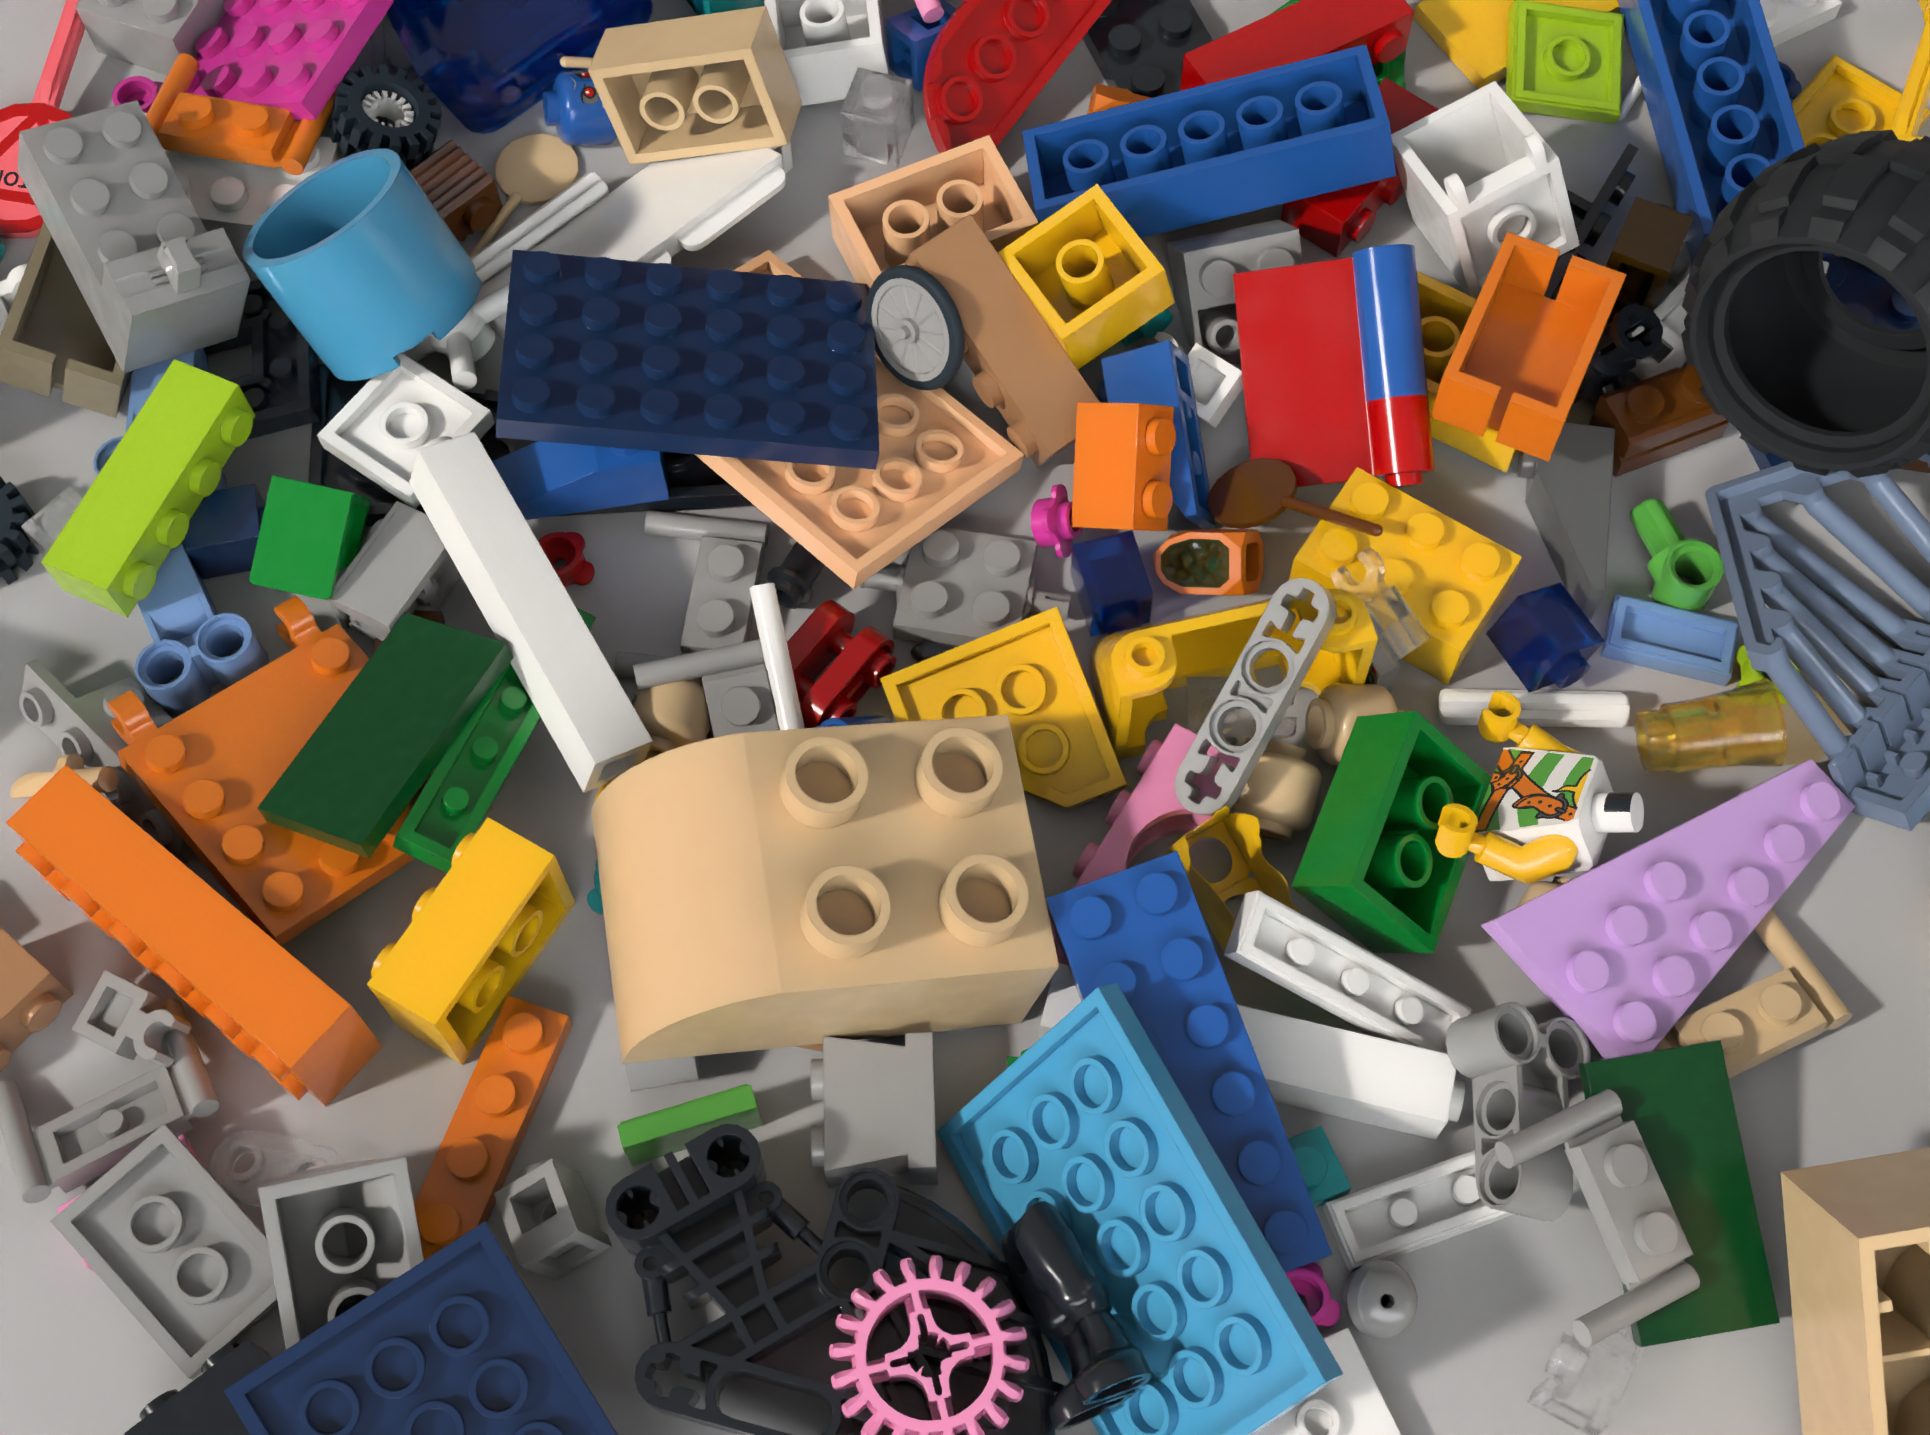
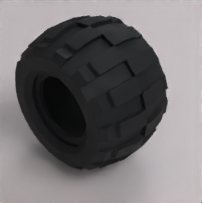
(1775, 338)

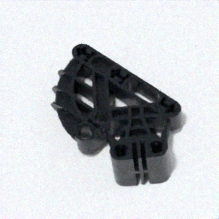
(709, 1233)

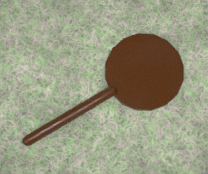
(1265, 489)

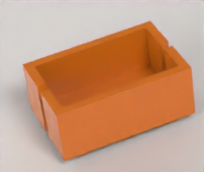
(1525, 351)

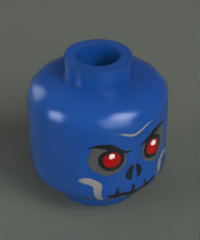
(577, 110)

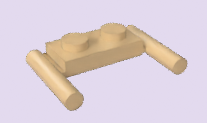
(1768, 1013)

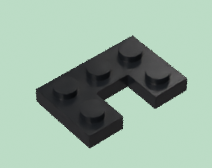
(284, 366)

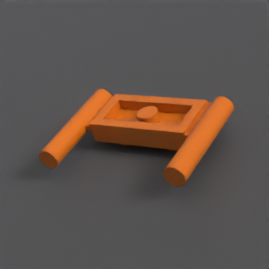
(230, 127)

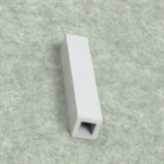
(529, 610)
(1331, 1068)

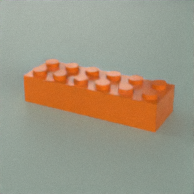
(193, 939)

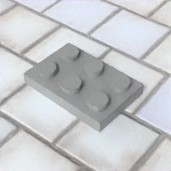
(173, 1250)

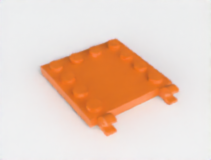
(225, 757)

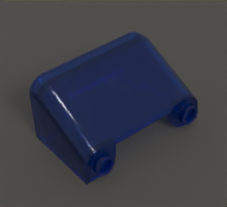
(502, 55)

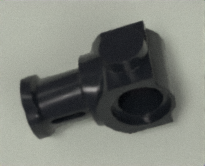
(1619, 350)

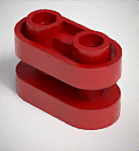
(856, 669)

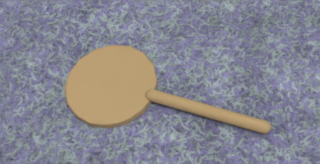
(530, 174)

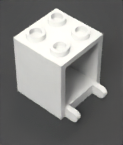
(1477, 176)

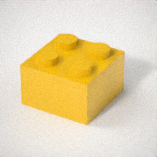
(1088, 276)

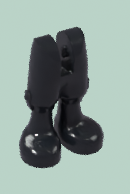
(1074, 1311)

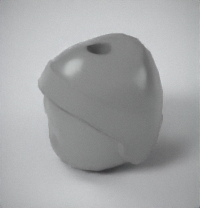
(1363, 1295)

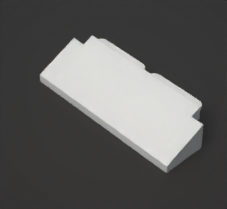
(667, 210)

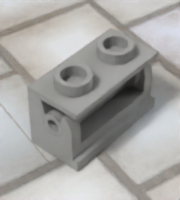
(394, 573)

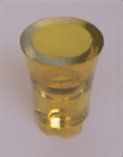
(1714, 731)

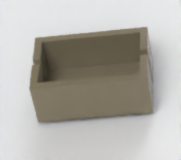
(55, 338)

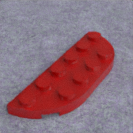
(996, 62)

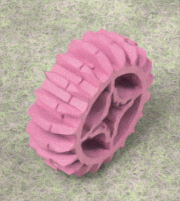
(913, 1294)

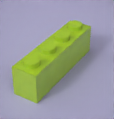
(150, 488)

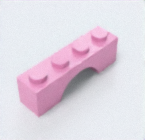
(1148, 811)

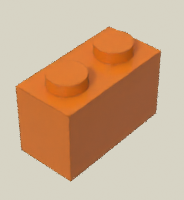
(1123, 466)

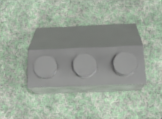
(337, 1238)

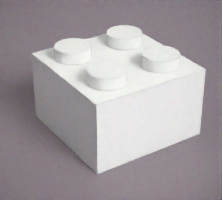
(828, 43)

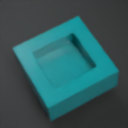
(1319, 1166)

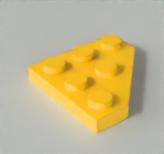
(1040, 684)

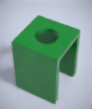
(307, 537)

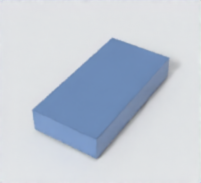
(1670, 639)

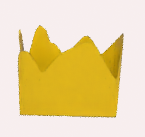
(1242, 838)

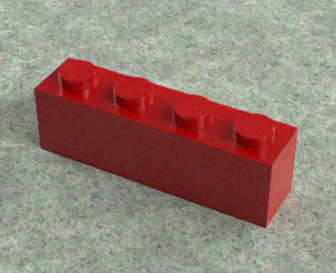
(1302, 33)

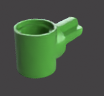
(1676, 556)

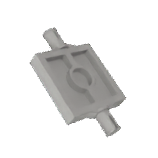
(964, 587)

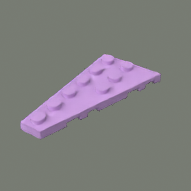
(1657, 923)

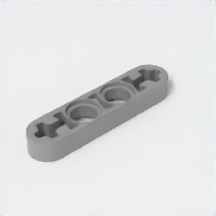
(1264, 703)

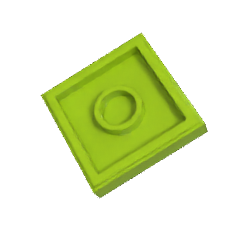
(1565, 61)

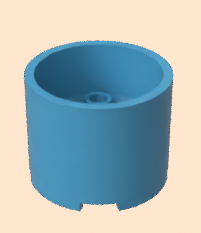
(362, 264)

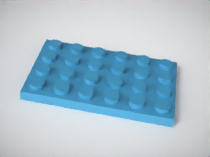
(1186, 1268)

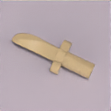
(101, 778)

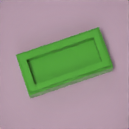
(672, 1127)

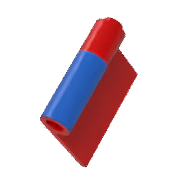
(1337, 367)

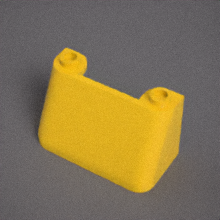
(1139, 663)

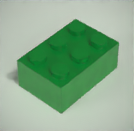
(1374, 841)

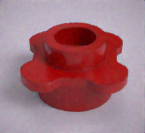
(570, 548)

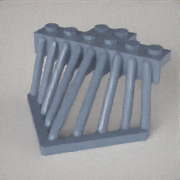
(1888, 755)

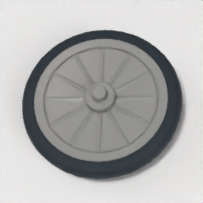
(915, 327)

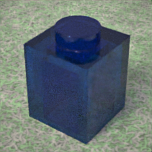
(1111, 583)
(1546, 638)

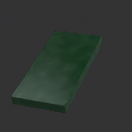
(385, 734)
(1695, 1142)

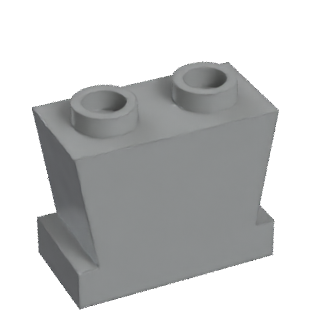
(876, 1108)

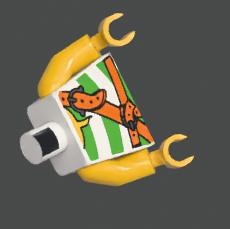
(1542, 807)

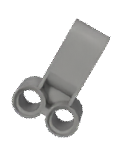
(1517, 1081)

